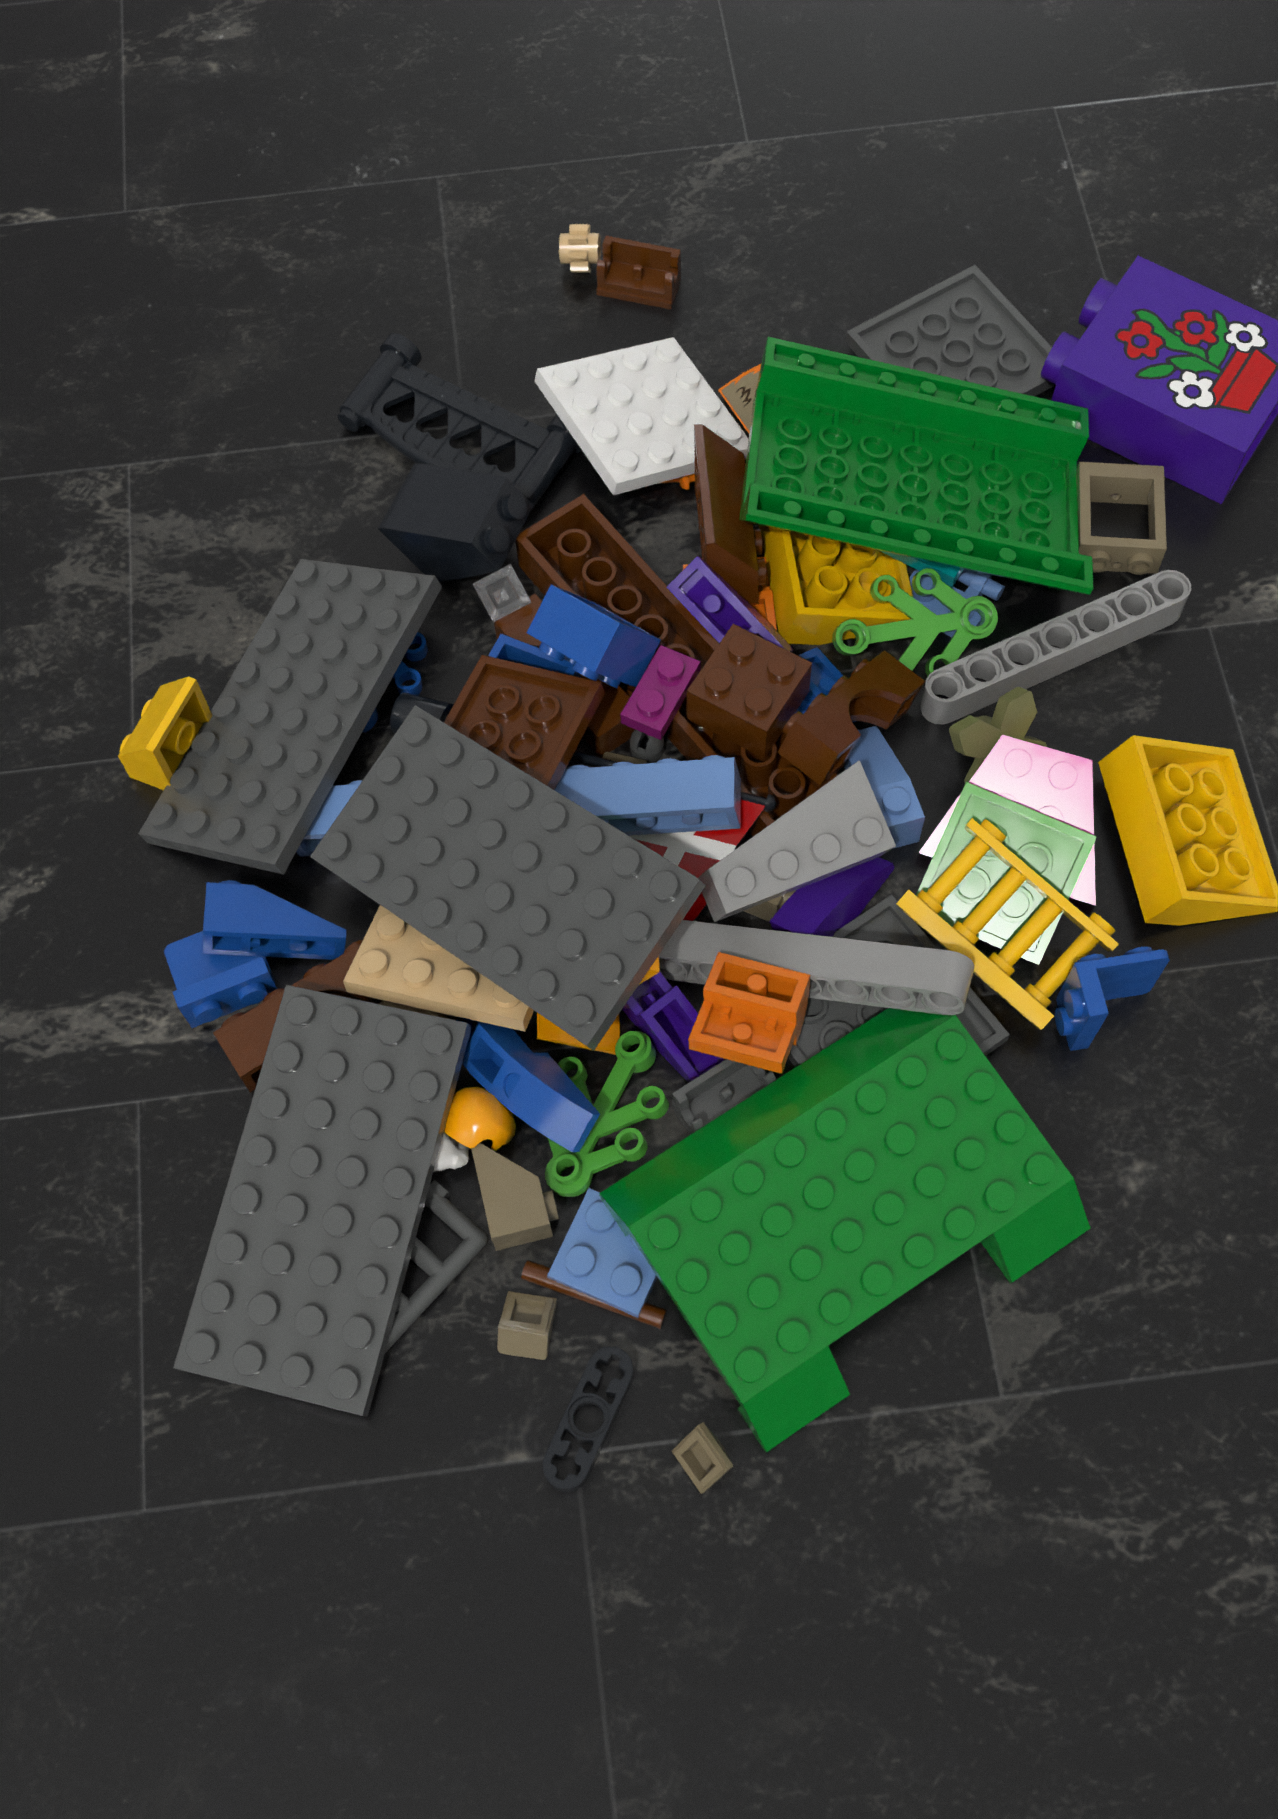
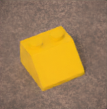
(164, 732)

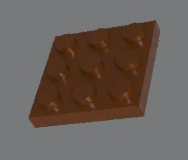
(526, 715)

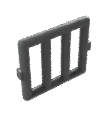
(440, 1272)

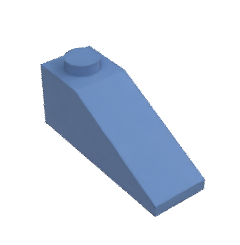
(890, 786)

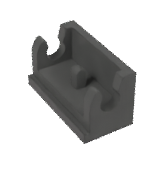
(717, 1092)

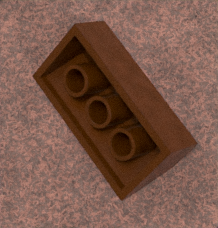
(725, 541)

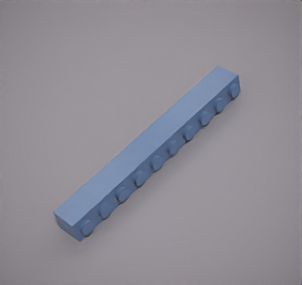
(628, 796)

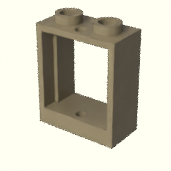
(1127, 486)

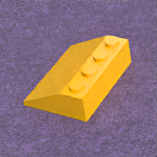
(826, 583)
(1188, 832)

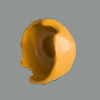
(478, 1117)

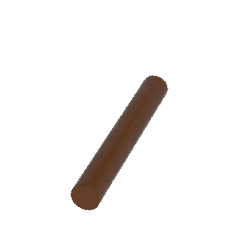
(538, 1274)

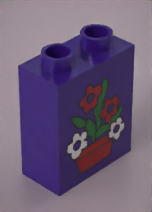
(1171, 376)

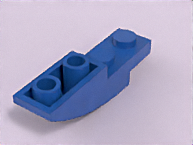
(529, 1084)

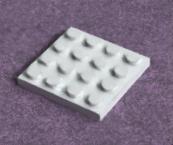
(637, 412)

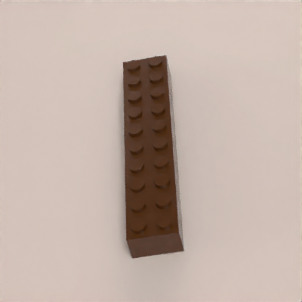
(591, 559)

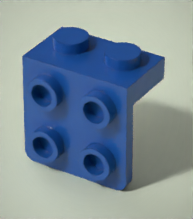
(1099, 979)
(215, 983)

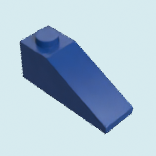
(258, 923)

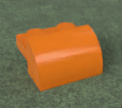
(750, 1012)

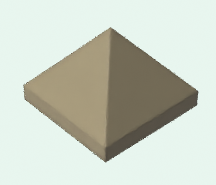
(703, 1457)

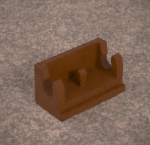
(639, 272)

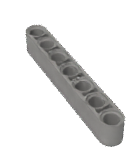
(1151, 601)
(838, 967)

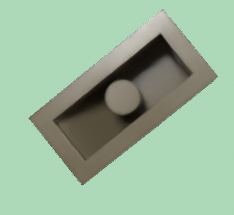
(512, 1200)

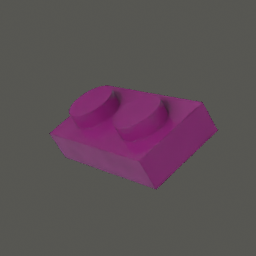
(660, 692)

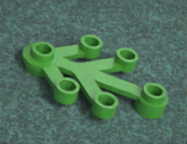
(923, 623)
(609, 1120)

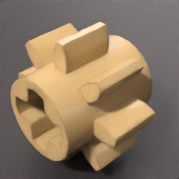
(579, 248)

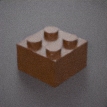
(748, 690)

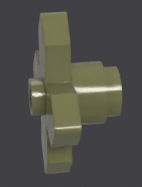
(979, 735)

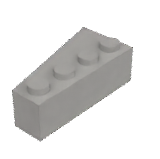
(810, 842)

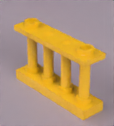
(999, 967)

